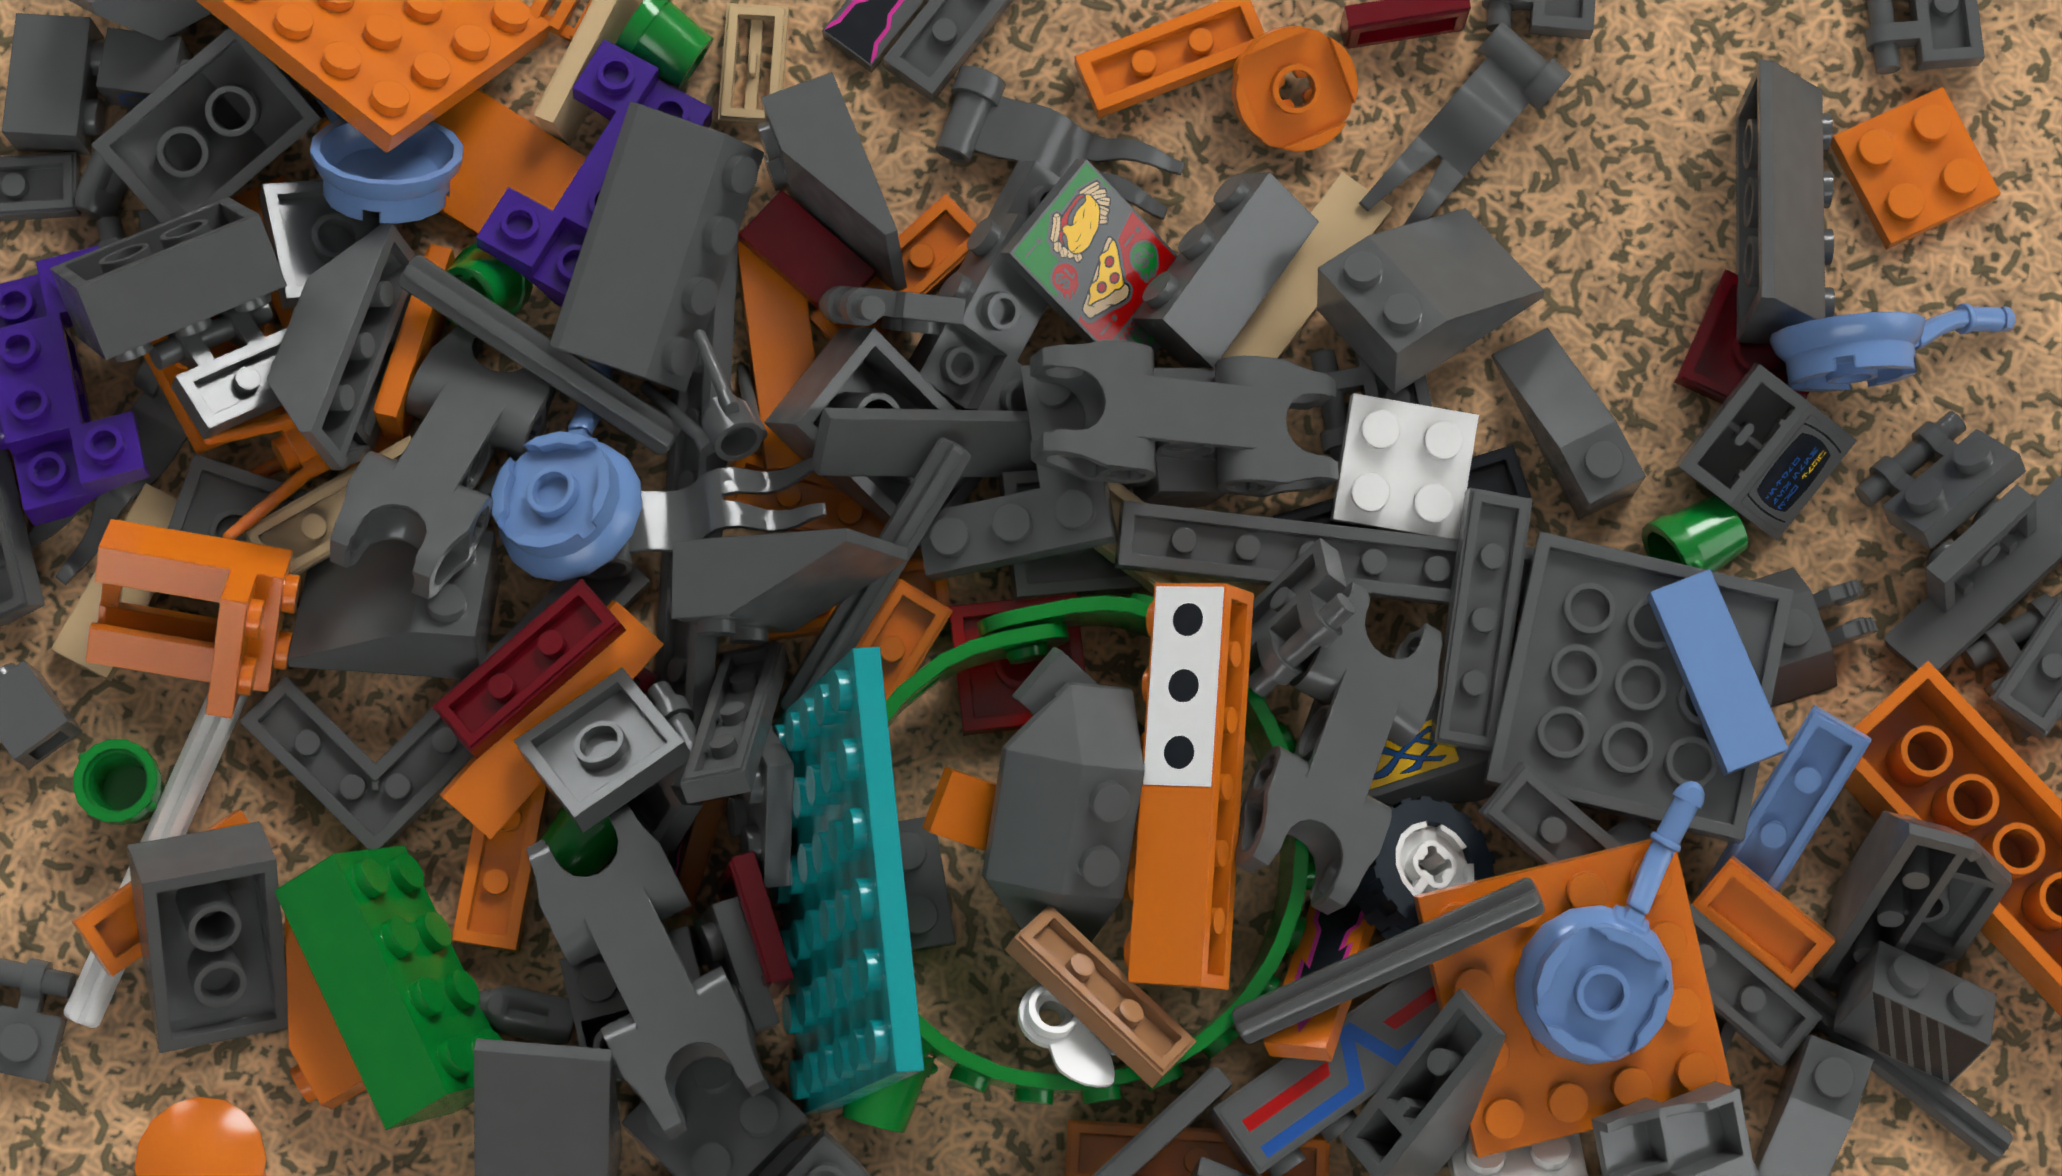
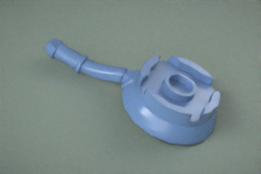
(397, 184)
(1872, 345)
(566, 501)
(1598, 975)

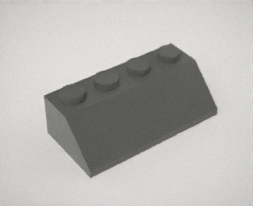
(1781, 204)
(657, 247)

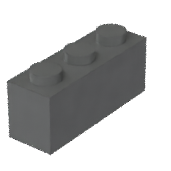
(1224, 269)

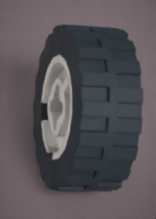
(1427, 836)

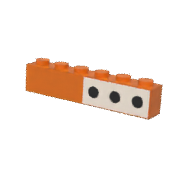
(1190, 786)

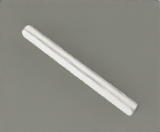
(170, 819)

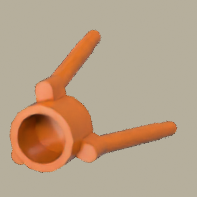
(291, 453)

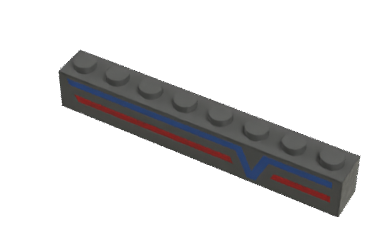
(1309, 1097)

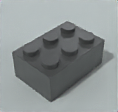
(169, 279)

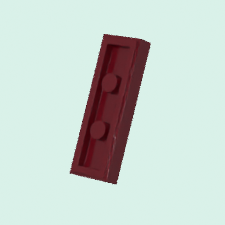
(529, 668)

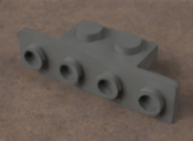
(1981, 576)

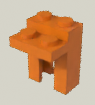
(229, 651)

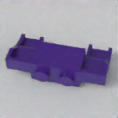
(547, 242)
(45, 408)

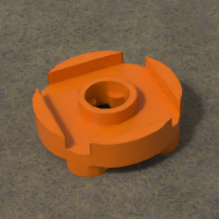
(1325, 104)

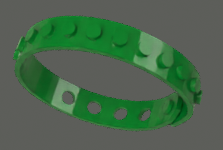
(1025, 637)

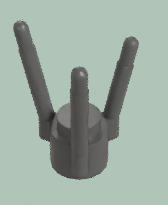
(728, 423)

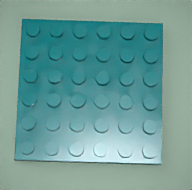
(846, 895)

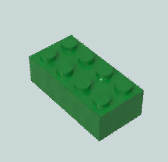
(390, 980)

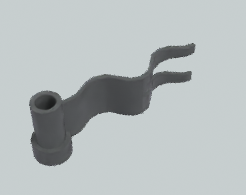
(1474, 118)
(1027, 132)
(160, 441)
(702, 511)

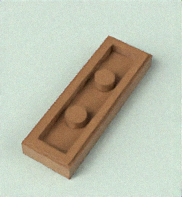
(1100, 995)

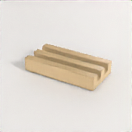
(750, 115)

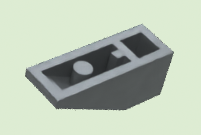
(1569, 424)
(1430, 1096)
(1812, 1109)

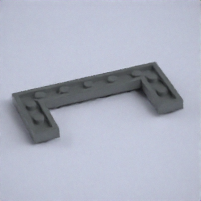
(388, 796)

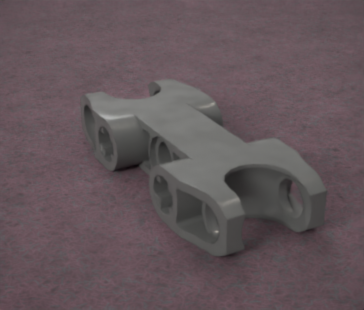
(1143, 416)
(431, 488)
(1326, 782)
(669, 1013)

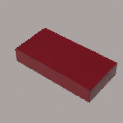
(1401, 20)
(803, 250)

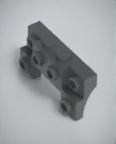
(977, 360)
(1682, 1136)

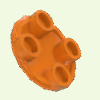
(201, 1140)

